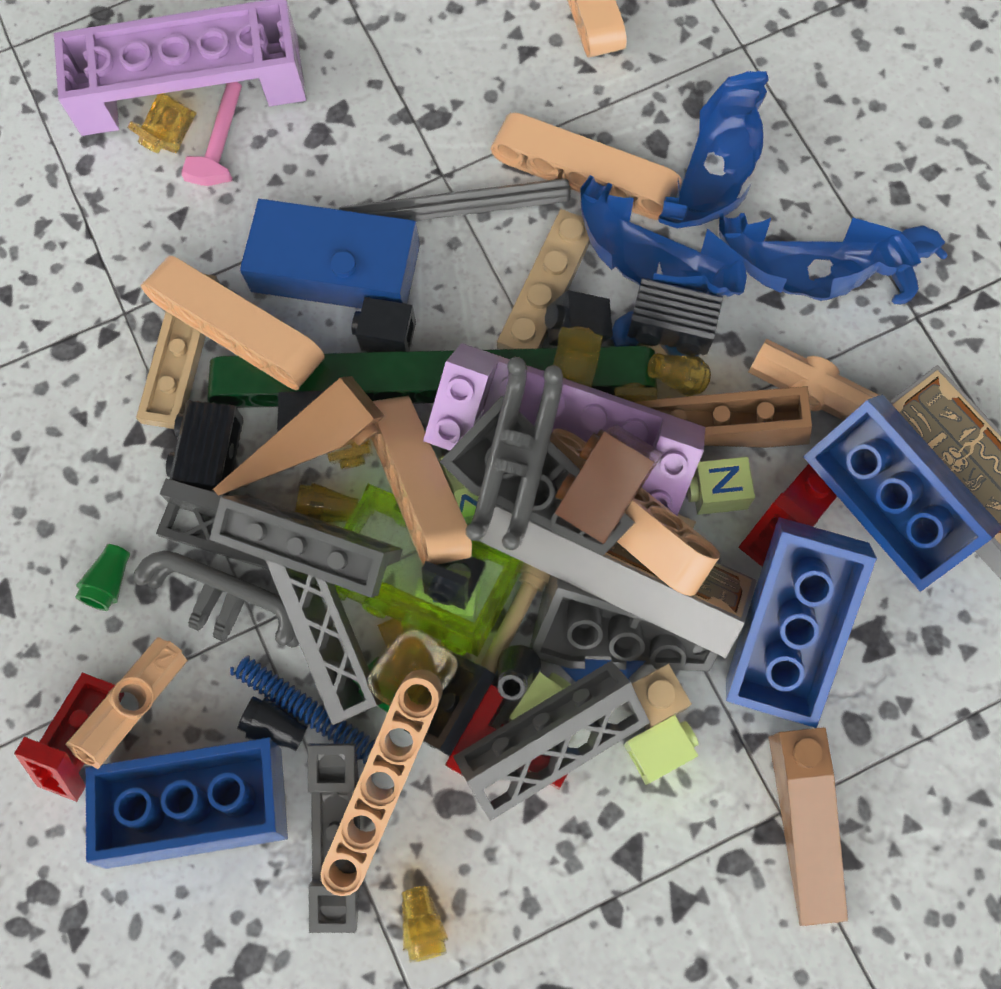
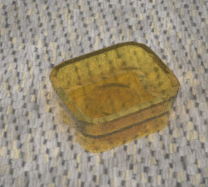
(406, 653)

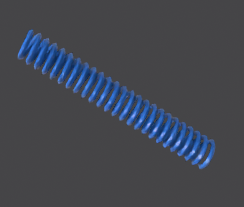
(260, 673)

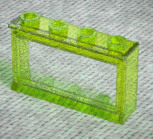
(402, 584)

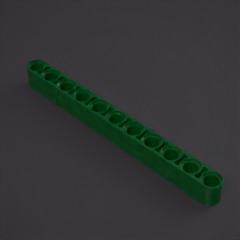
(404, 374)

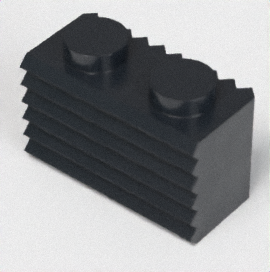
(675, 317)
(205, 444)

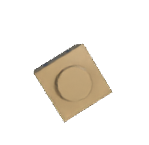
(661, 695)

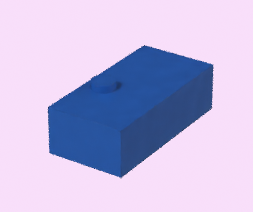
(329, 254)
(902, 492)
(799, 622)
(185, 803)

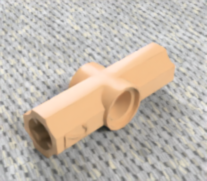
(826, 387)
(111, 721)

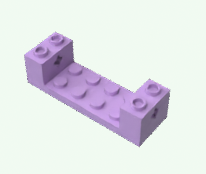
(174, 55)
(478, 378)

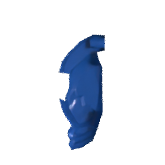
(731, 130)
(639, 251)
(785, 264)

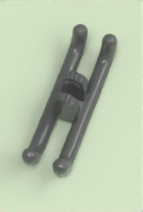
(517, 454)
(160, 564)

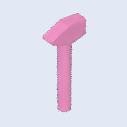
(206, 169)

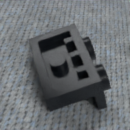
(458, 704)

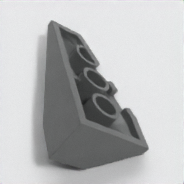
(468, 465)
(582, 627)

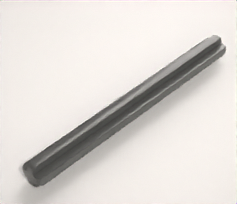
(469, 201)

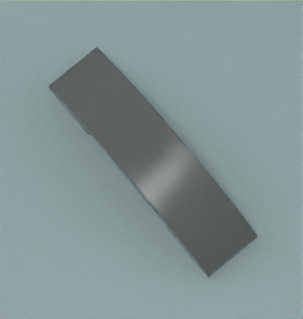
(331, 784)

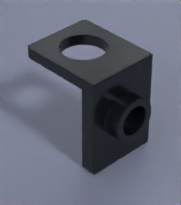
(451, 587)

